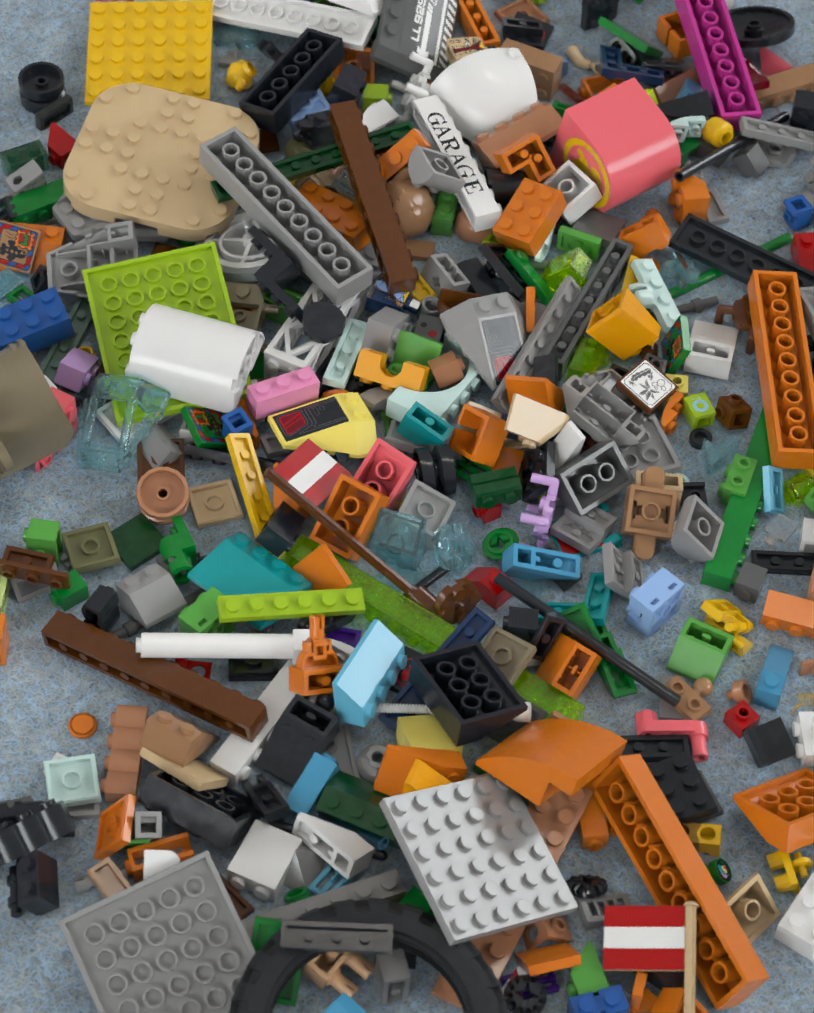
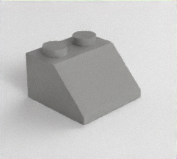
(150, 595)

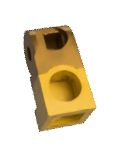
(705, 837)

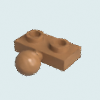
(691, 704)

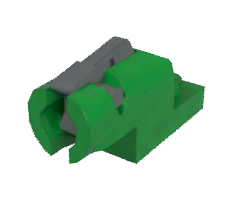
(177, 552)

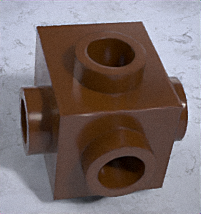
(733, 412)

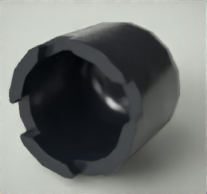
(503, 184)

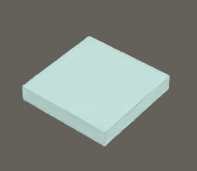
(73, 780)

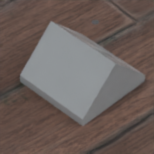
(160, 446)

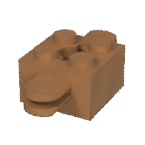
(648, 513)

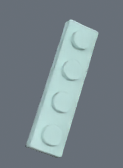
(345, 354)

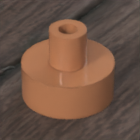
(740, 691)

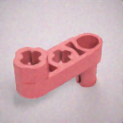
(647, 724)

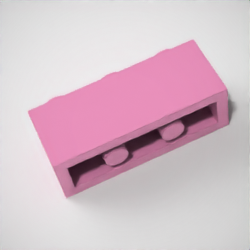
(282, 392)

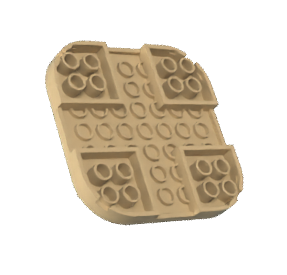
(143, 161)

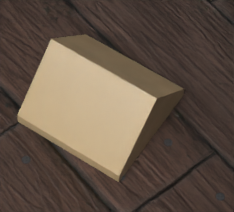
(753, 907)

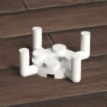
(416, 87)

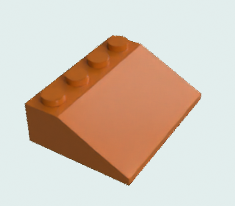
(782, 809)

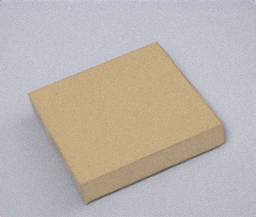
(215, 503)

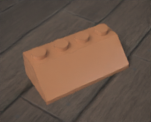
(539, 119)

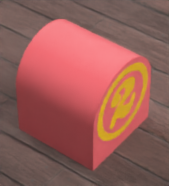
(618, 143)

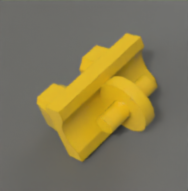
(788, 881)

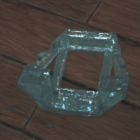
(121, 388)

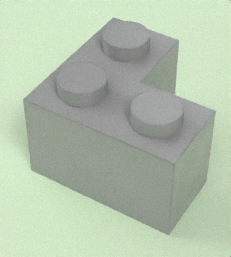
(384, 330)

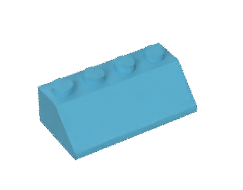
(368, 675)

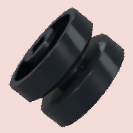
(40, 85)
(436, 468)

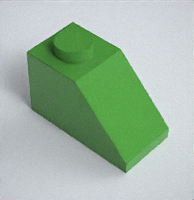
(588, 975)

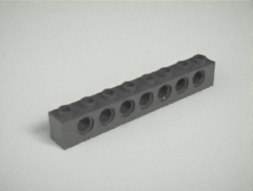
(593, 295)

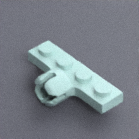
(653, 293)

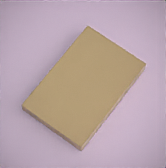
(195, 774)

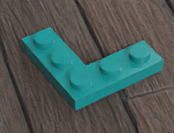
(596, 598)

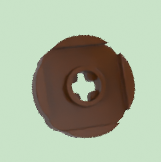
(466, 596)

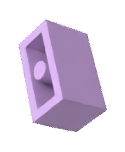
(77, 370)

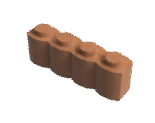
(124, 761)

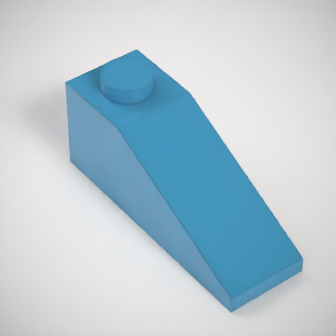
(539, 563)
(773, 677)

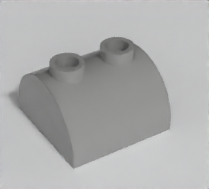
(434, 171)
(697, 531)

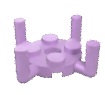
(545, 508)

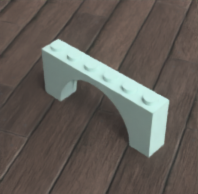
(442, 403)

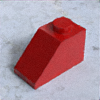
(59, 145)
(803, 250)
(491, 593)

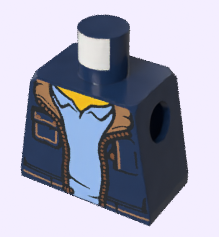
(379, 298)

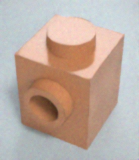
(446, 369)

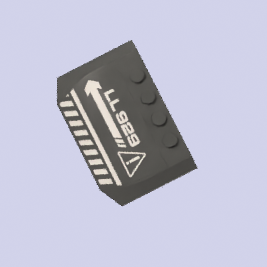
(414, 27)

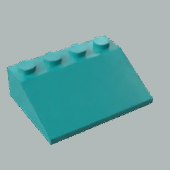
(245, 567)

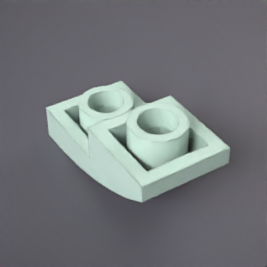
(688, 127)

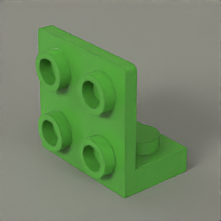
(570, 239)
(417, 350)

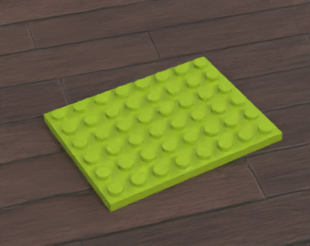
(124, 290)

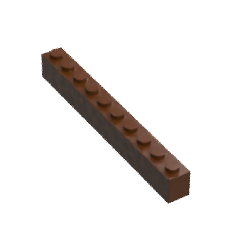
(372, 197)
(156, 676)

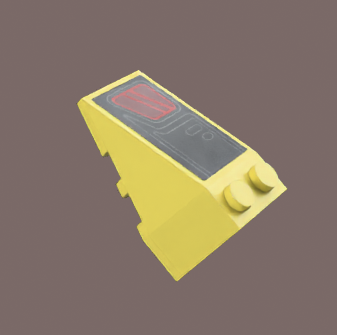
(332, 423)

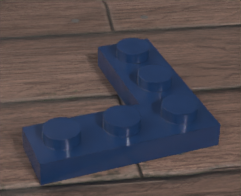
(613, 68)

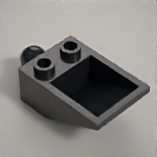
(297, 736)

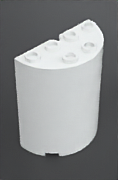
(194, 356)

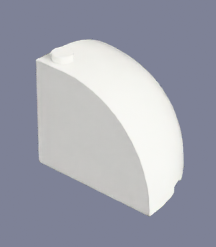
(485, 89)

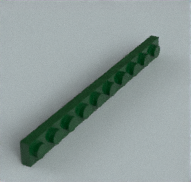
(324, 158)

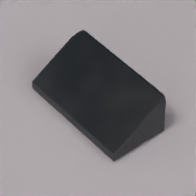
(547, 634)

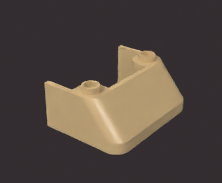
(529, 420)

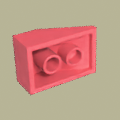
(386, 472)

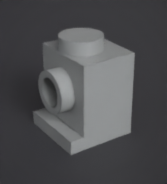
(147, 825)

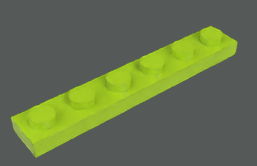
(290, 605)

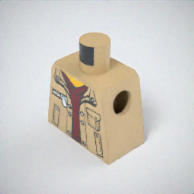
(460, 47)

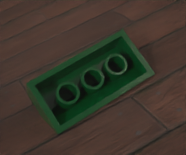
(355, 804)

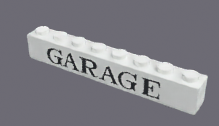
(441, 133)

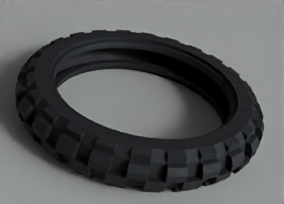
(412, 931)

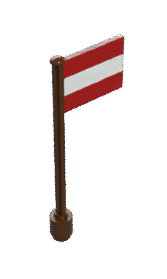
(309, 479)

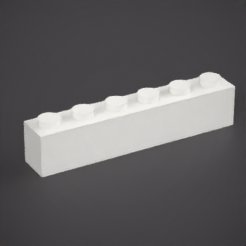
(237, 754)

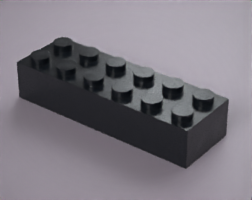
(293, 79)

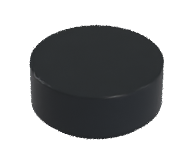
(696, 437)

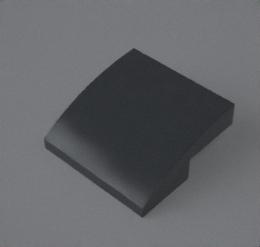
(523, 31)

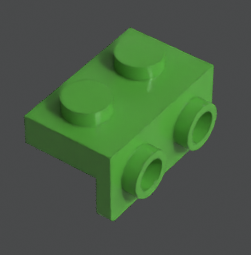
(738, 478)

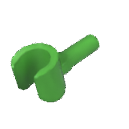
(387, 420)

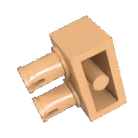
(327, 970)

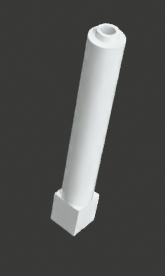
(222, 645)

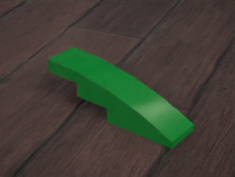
(616, 681)

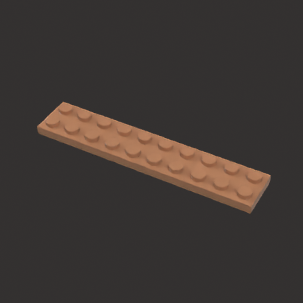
(556, 823)

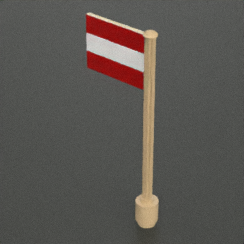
(653, 941)

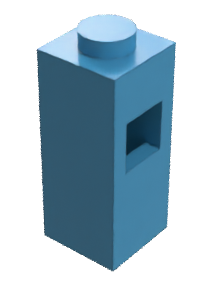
(311, 784)

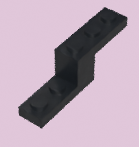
(276, 274)

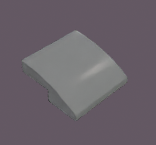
(583, 531)
(621, 570)

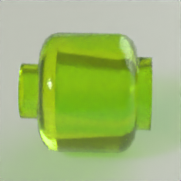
(797, 488)

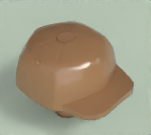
(411, 204)

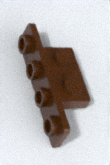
(33, 567)

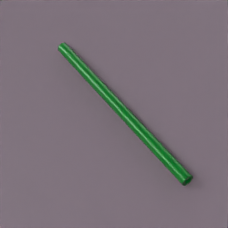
(713, 274)

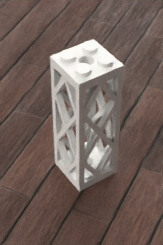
(285, 361)

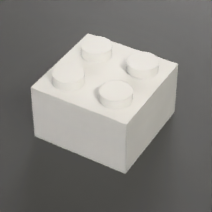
(577, 190)

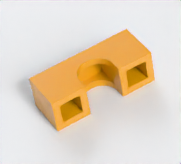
(372, 367)

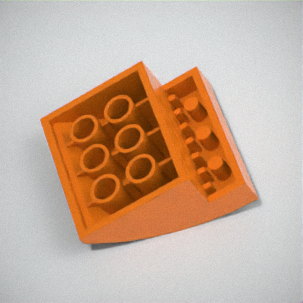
(552, 757)

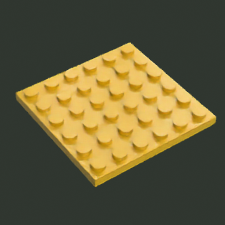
(150, 45)

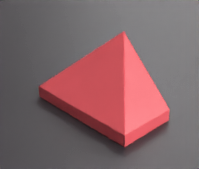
(772, 63)

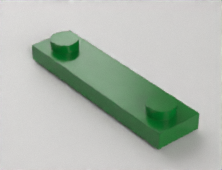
(520, 262)

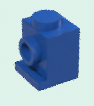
(797, 212)
(236, 422)

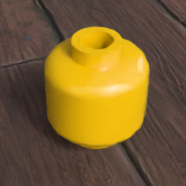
(717, 132)

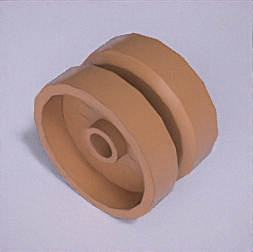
(150, 492)

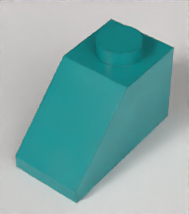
(424, 426)

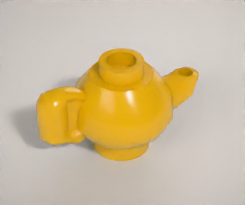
(240, 75)

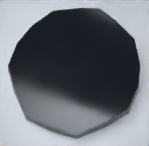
(323, 322)

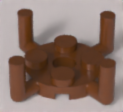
(741, 318)

